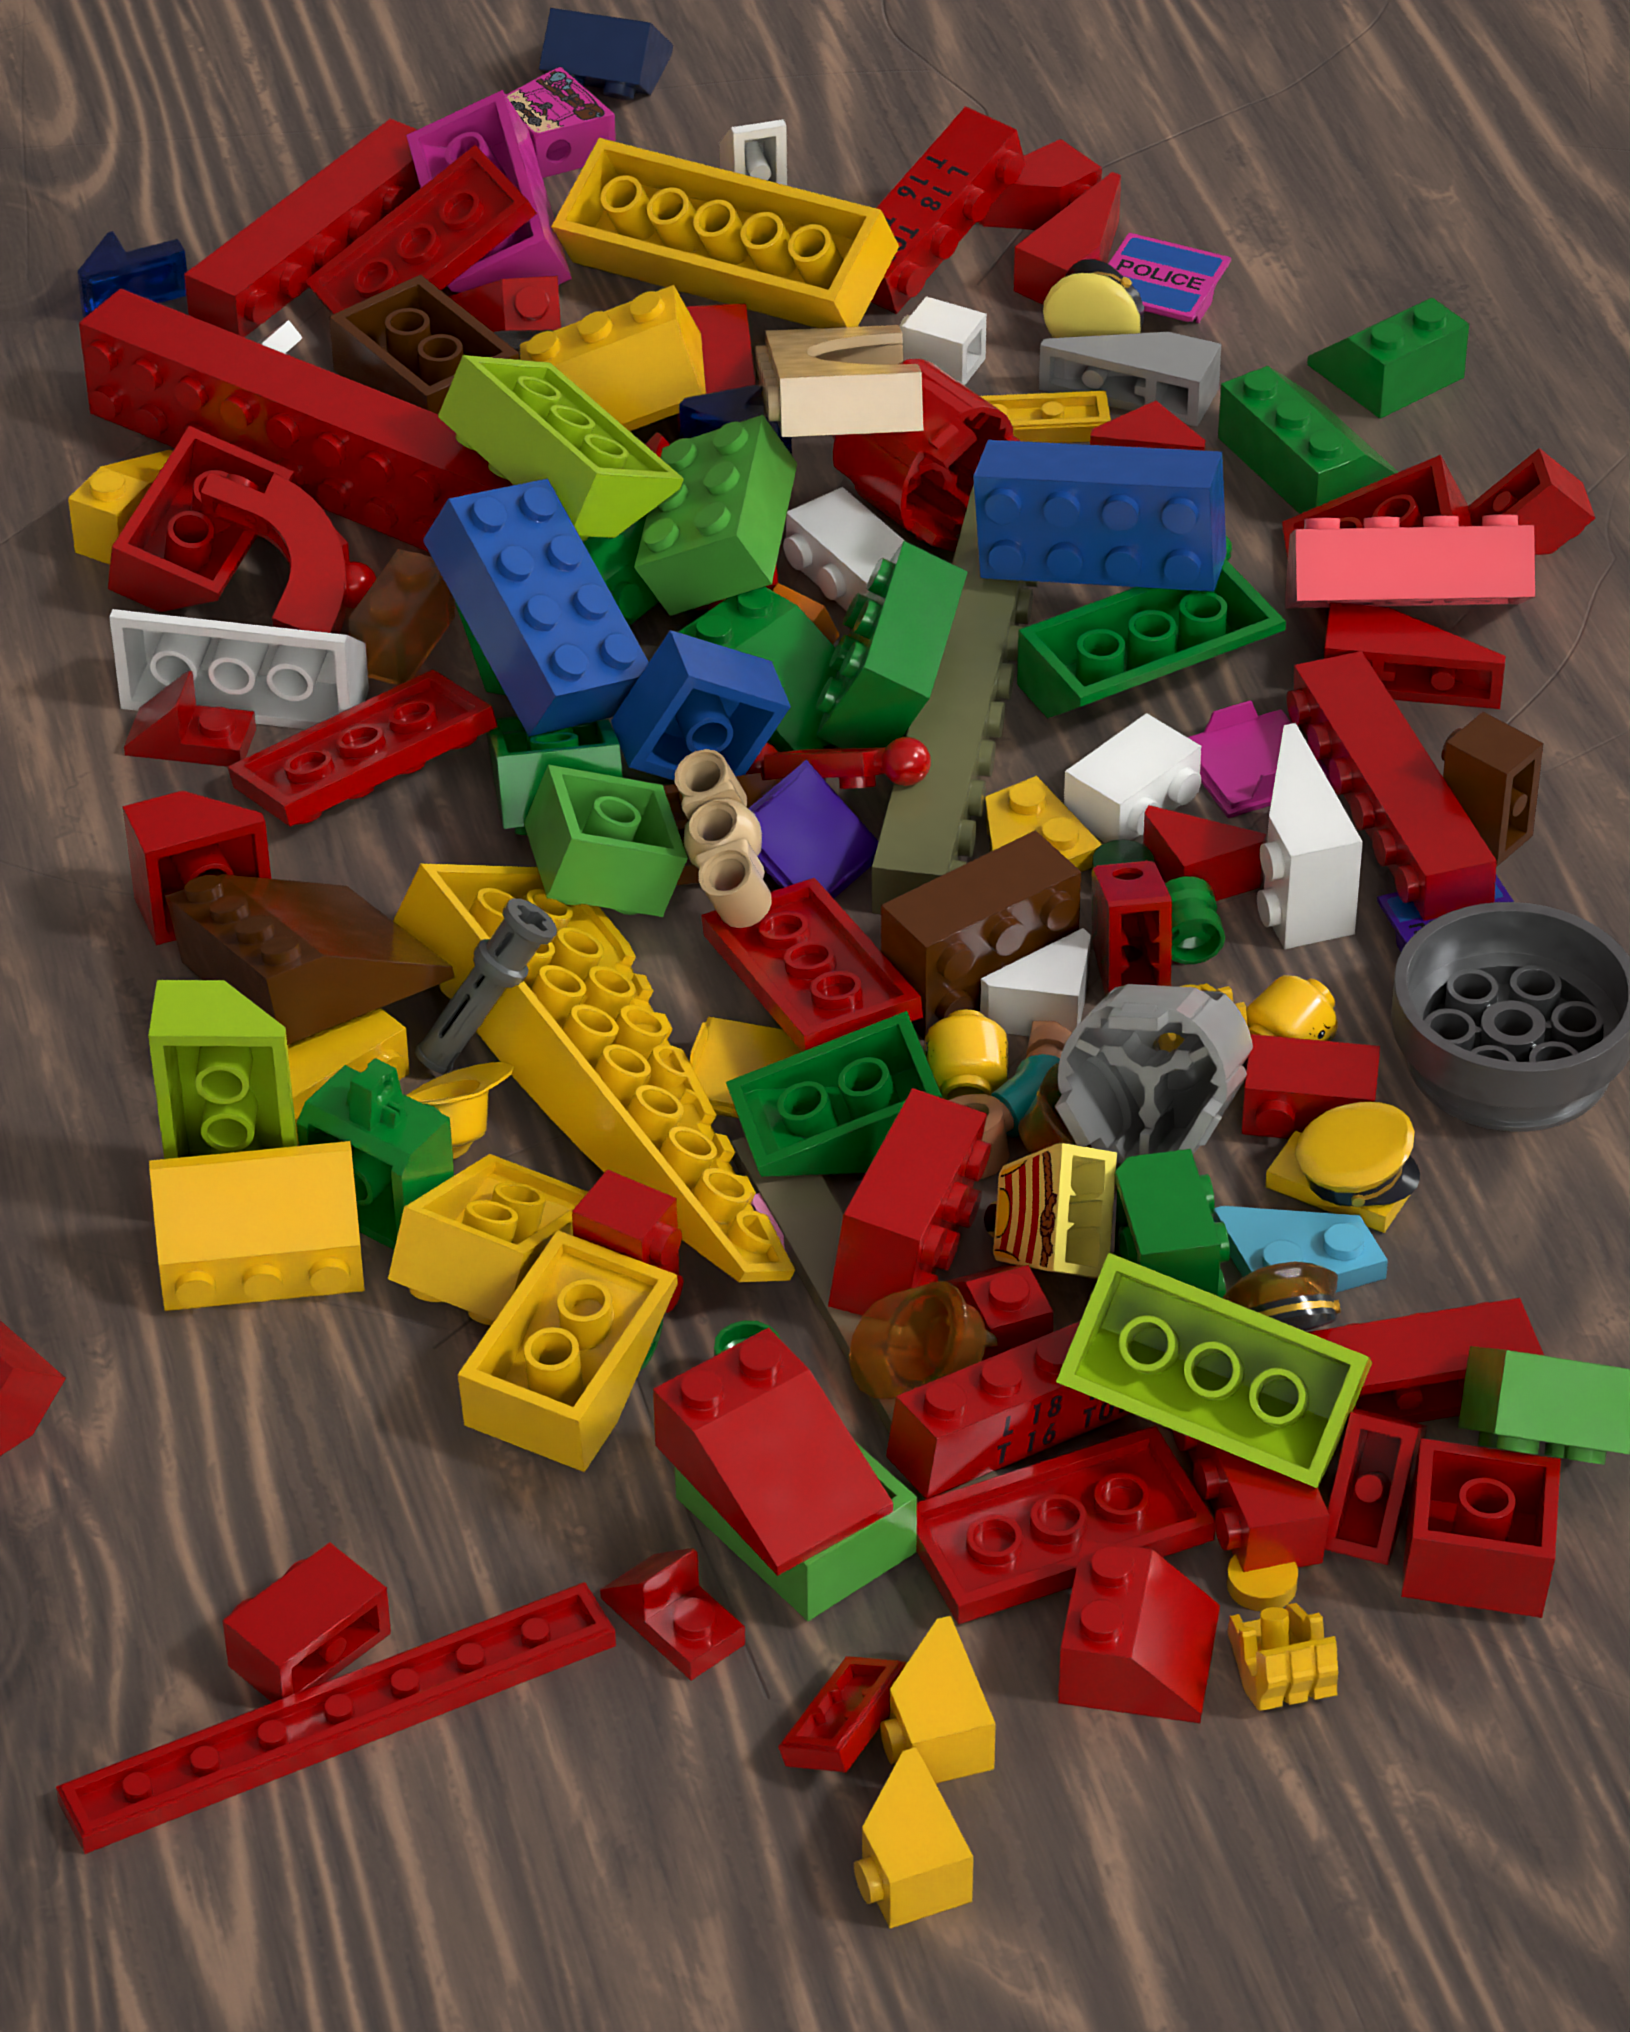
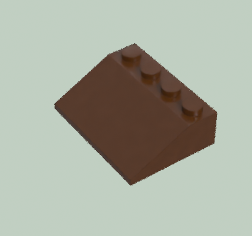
(299, 949)

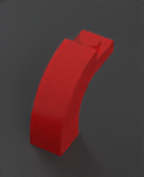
(303, 534)

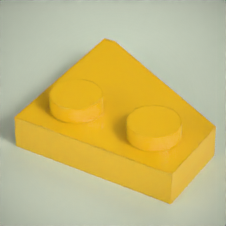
(1035, 807)

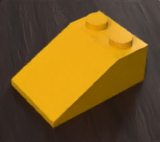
(480, 1235)
(565, 1351)

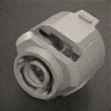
(1148, 1100)

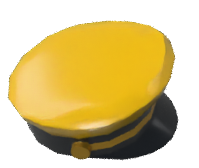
(1359, 1155)

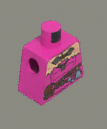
(562, 120)

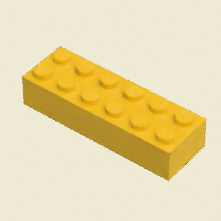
(725, 236)

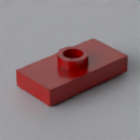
(842, 1715)

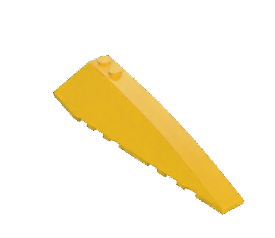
(599, 1056)

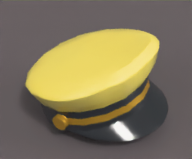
(1093, 302)

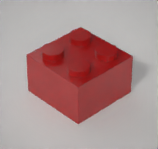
(1481, 1528)

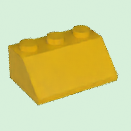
(630, 358)
(256, 1225)

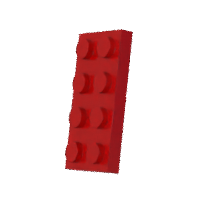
(429, 234)
(362, 748)
(813, 966)
(1026, 1528)

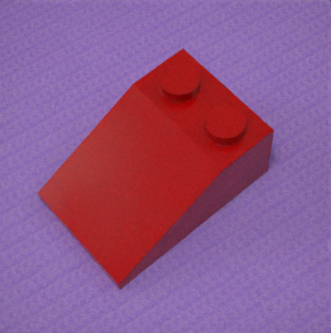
(1409, 494)
(768, 1451)

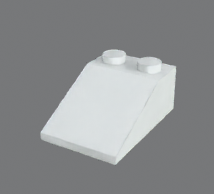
(1308, 854)

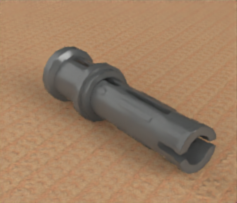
(498, 965)

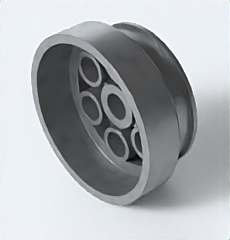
(1512, 1014)

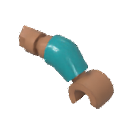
(1014, 1097)

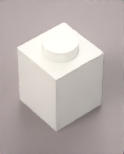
(946, 337)

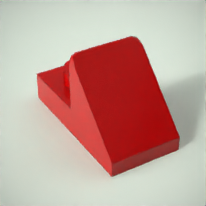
(181, 731)
(674, 1612)

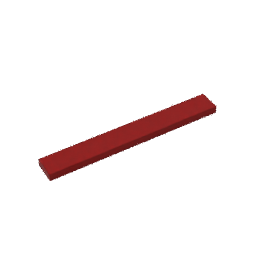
(334, 1717)

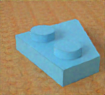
(1327, 1239)

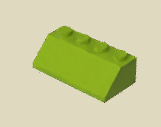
(542, 427)
(218, 1071)
(1214, 1370)

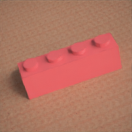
(1411, 564)

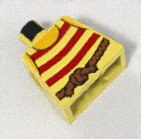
(1055, 1210)

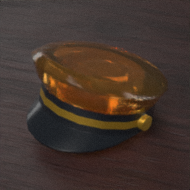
(1290, 1293)

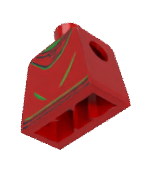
(1132, 910)

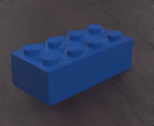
(1100, 515)
(536, 605)

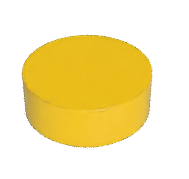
(1262, 1587)

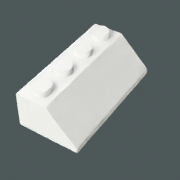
(278, 672)

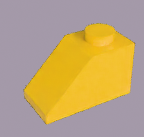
(940, 1709)
(913, 1848)

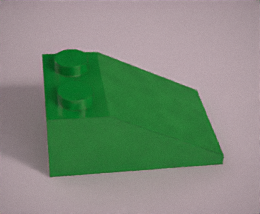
(782, 633)
(522, 760)
(832, 1101)

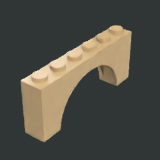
(839, 381)

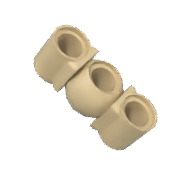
(723, 838)

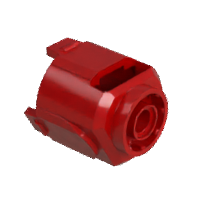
(926, 474)

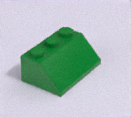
(1294, 440)

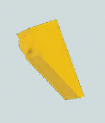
(108, 500)

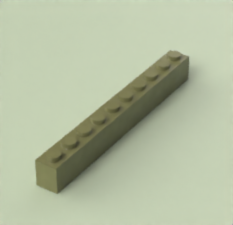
(931, 821)

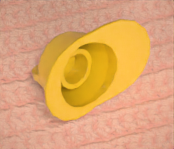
(464, 1099)

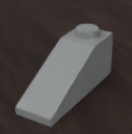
(1136, 370)

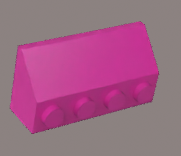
(506, 141)

